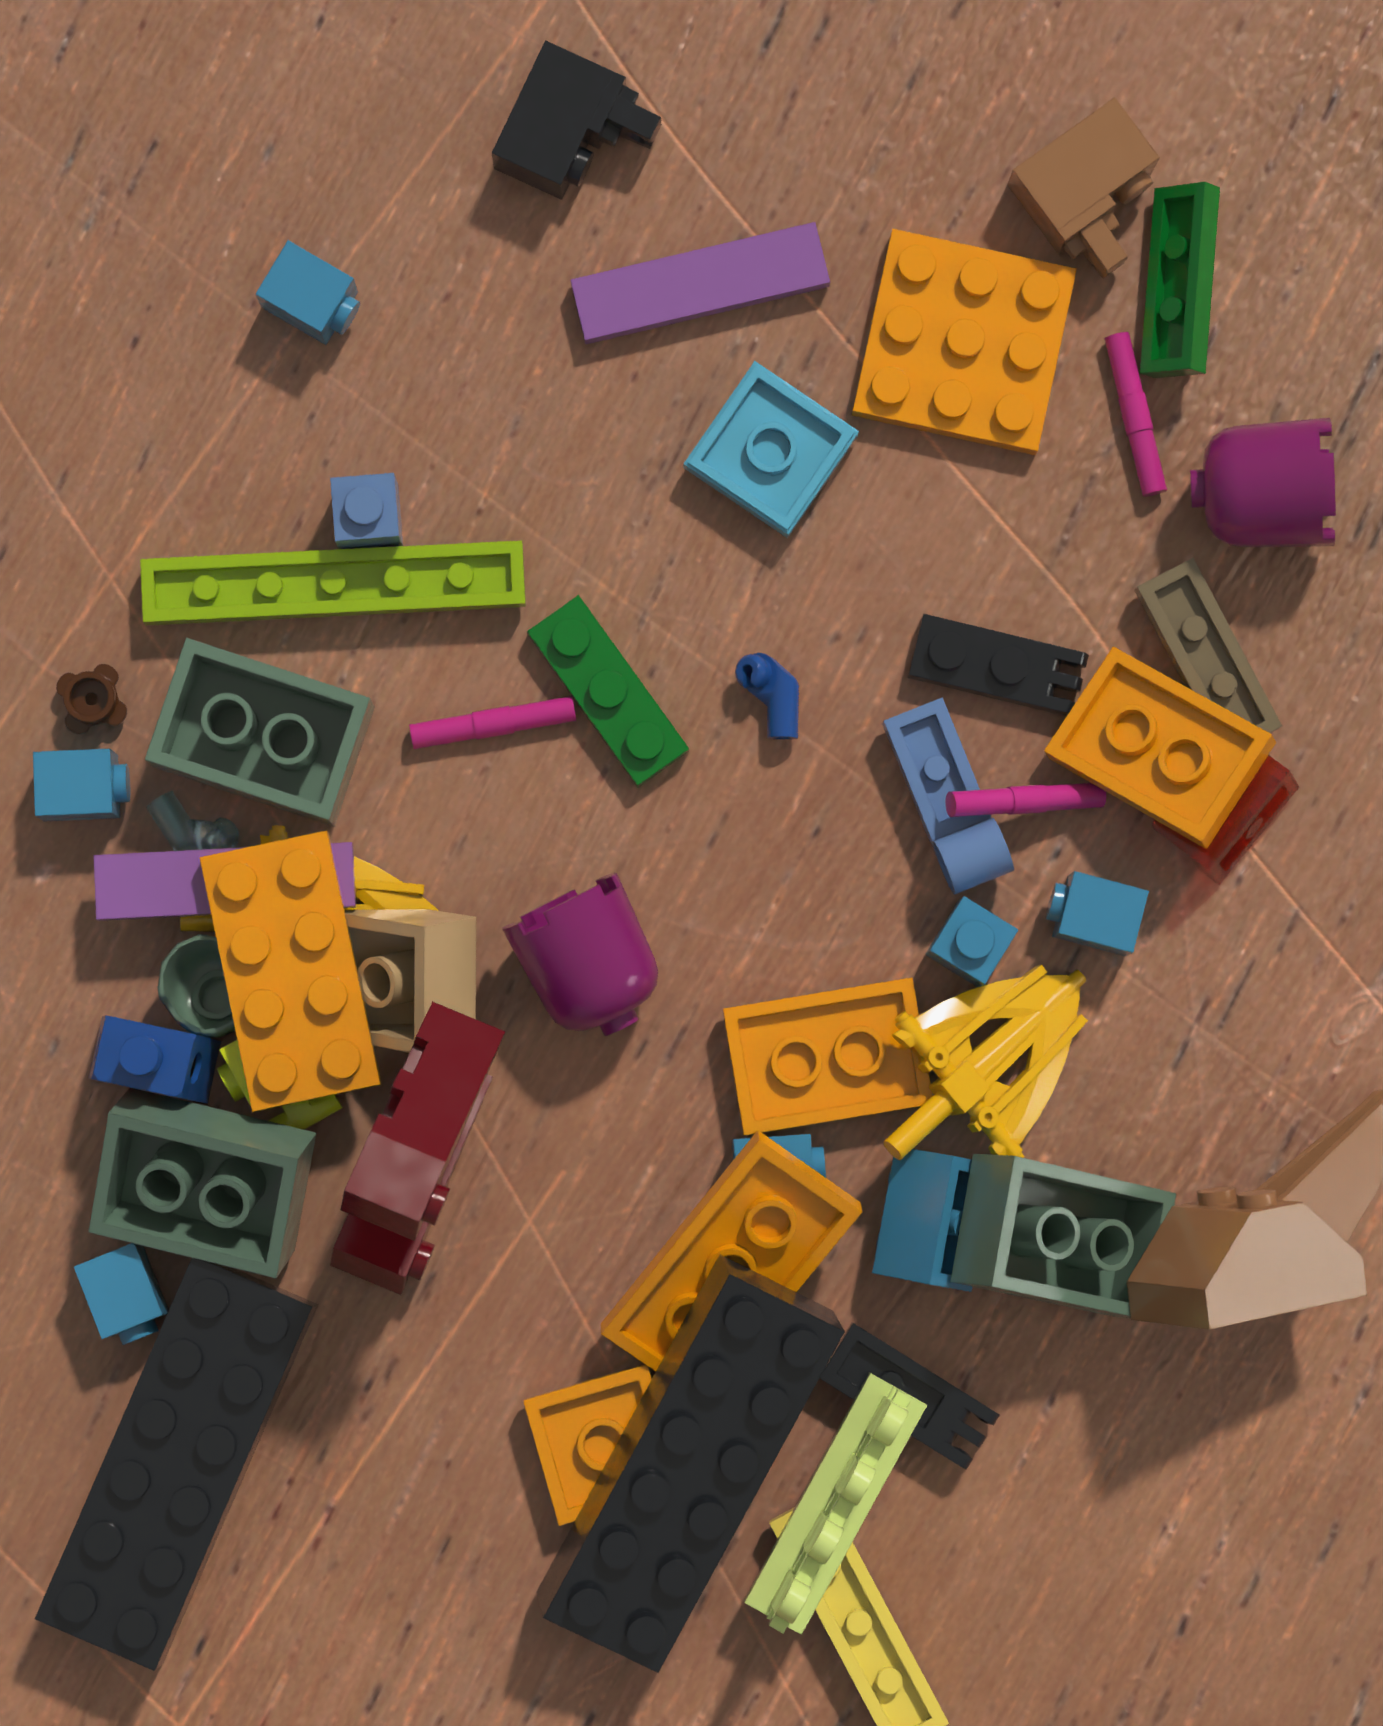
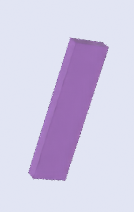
(700, 283)
(174, 883)

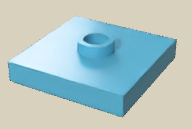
(771, 449)

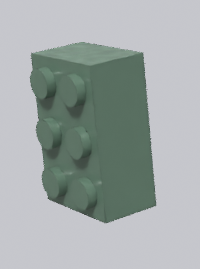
(260, 732)
(202, 1182)
(1054, 1233)

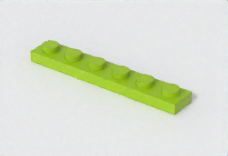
(332, 582)

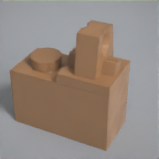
(1076, 179)

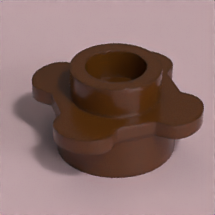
(74, 693)

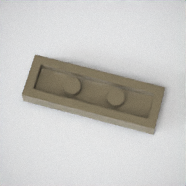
(1204, 644)

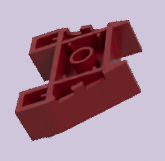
(414, 1150)

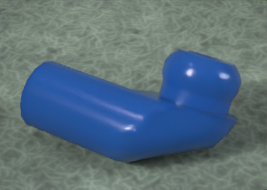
(774, 688)

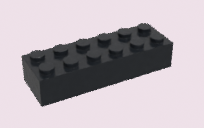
(176, 1462)
(689, 1463)

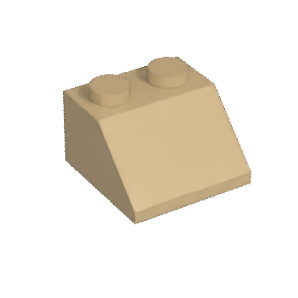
(407, 963)

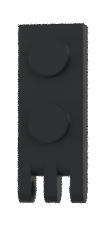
(994, 664)
(946, 1405)

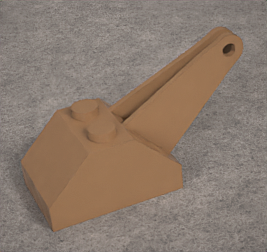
(1269, 1246)

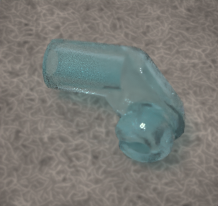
(189, 833)

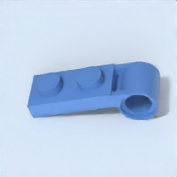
(933, 764)

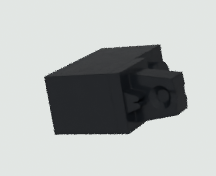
(560, 113)

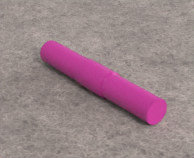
(1135, 414)
(492, 722)
(1024, 799)

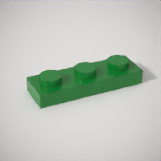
(1180, 280)
(608, 691)

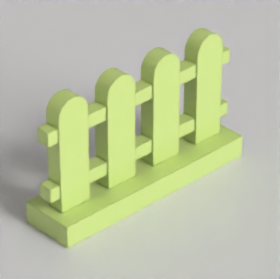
(834, 1504)

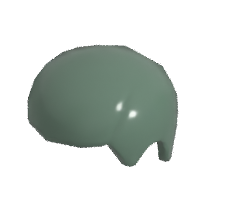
(195, 987)

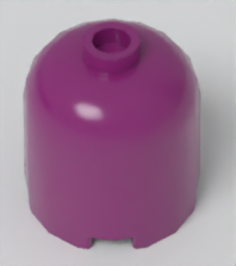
(1268, 485)
(587, 957)

